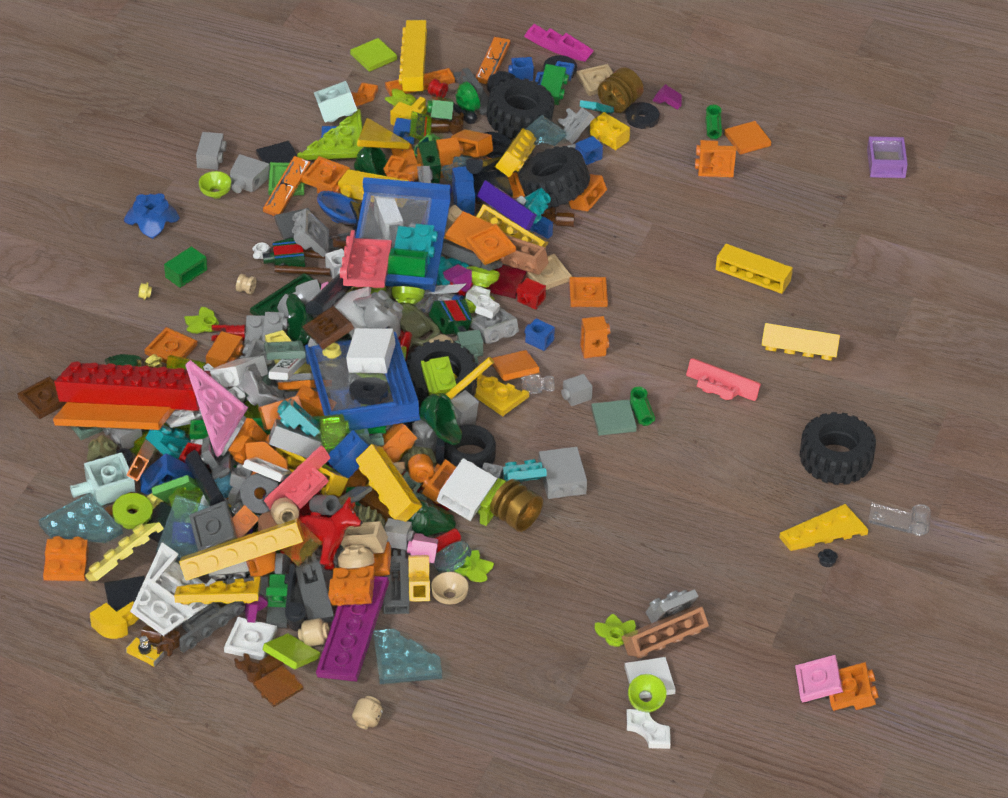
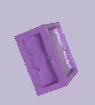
(887, 157)

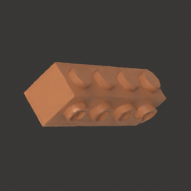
(526, 257)
(665, 631)

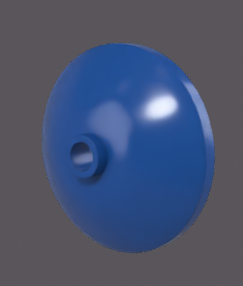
(336, 207)

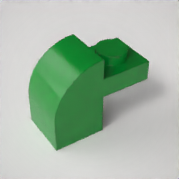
(277, 591)

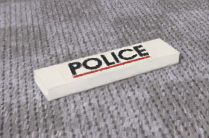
(286, 368)

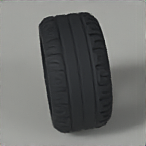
(475, 436)

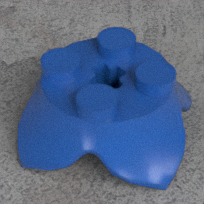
(151, 214)

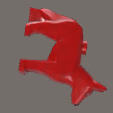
(331, 530)

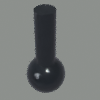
(469, 116)

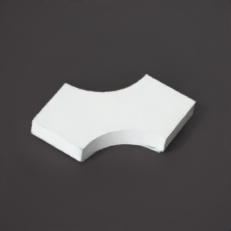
(484, 304)
(655, 734)

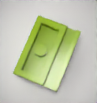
(438, 375)
(484, 510)

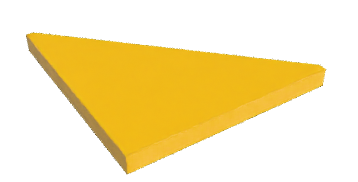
(377, 136)

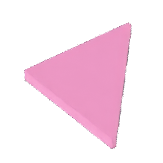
(217, 405)

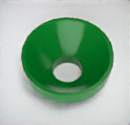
(467, 97)

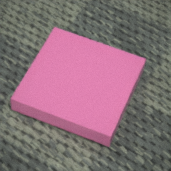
(818, 678)

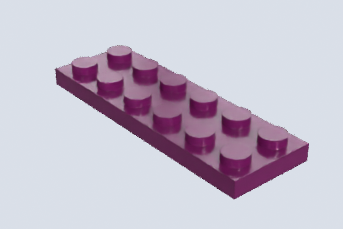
(351, 636)

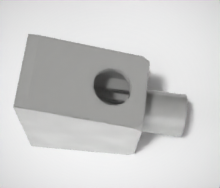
(248, 174)

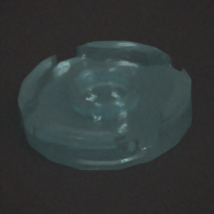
(452, 556)

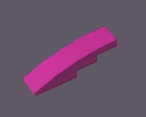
(563, 45)

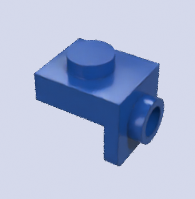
(543, 227)

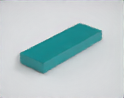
(595, 106)

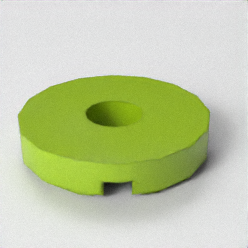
(132, 501)

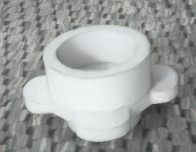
(260, 248)

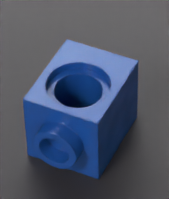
(522, 68)
(402, 129)
(590, 149)
(539, 334)

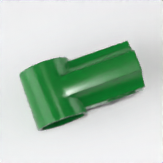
(713, 121)
(641, 406)

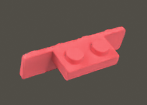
(722, 382)
(302, 482)

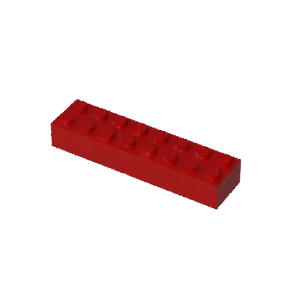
(127, 386)

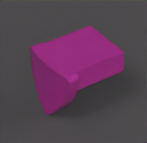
(669, 96)
(459, 275)
(252, 608)

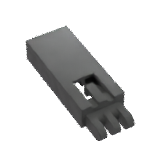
(465, 255)
(316, 593)
(397, 594)

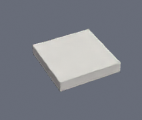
(267, 469)
(249, 638)
(656, 667)

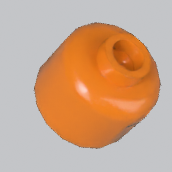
(420, 468)

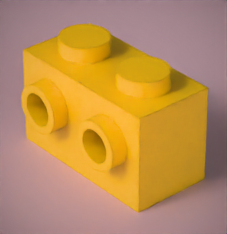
(610, 131)

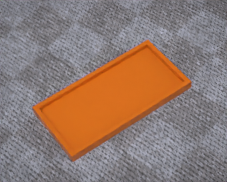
(112, 416)

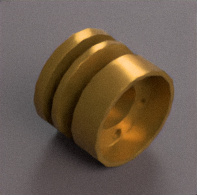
(620, 89)
(516, 505)

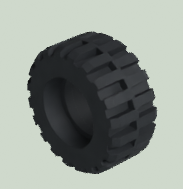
(519, 94)
(558, 171)
(460, 360)
(834, 465)

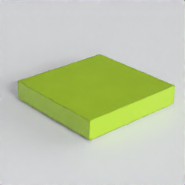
(373, 54)
(291, 651)

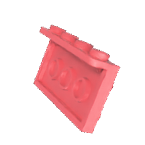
(365, 262)

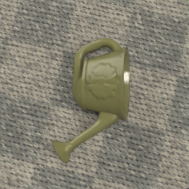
(416, 322)

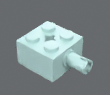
(335, 102)
(105, 479)

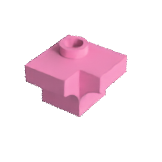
(423, 546)

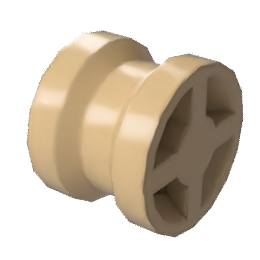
(246, 284)

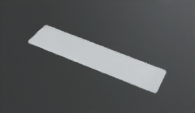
(447, 288)

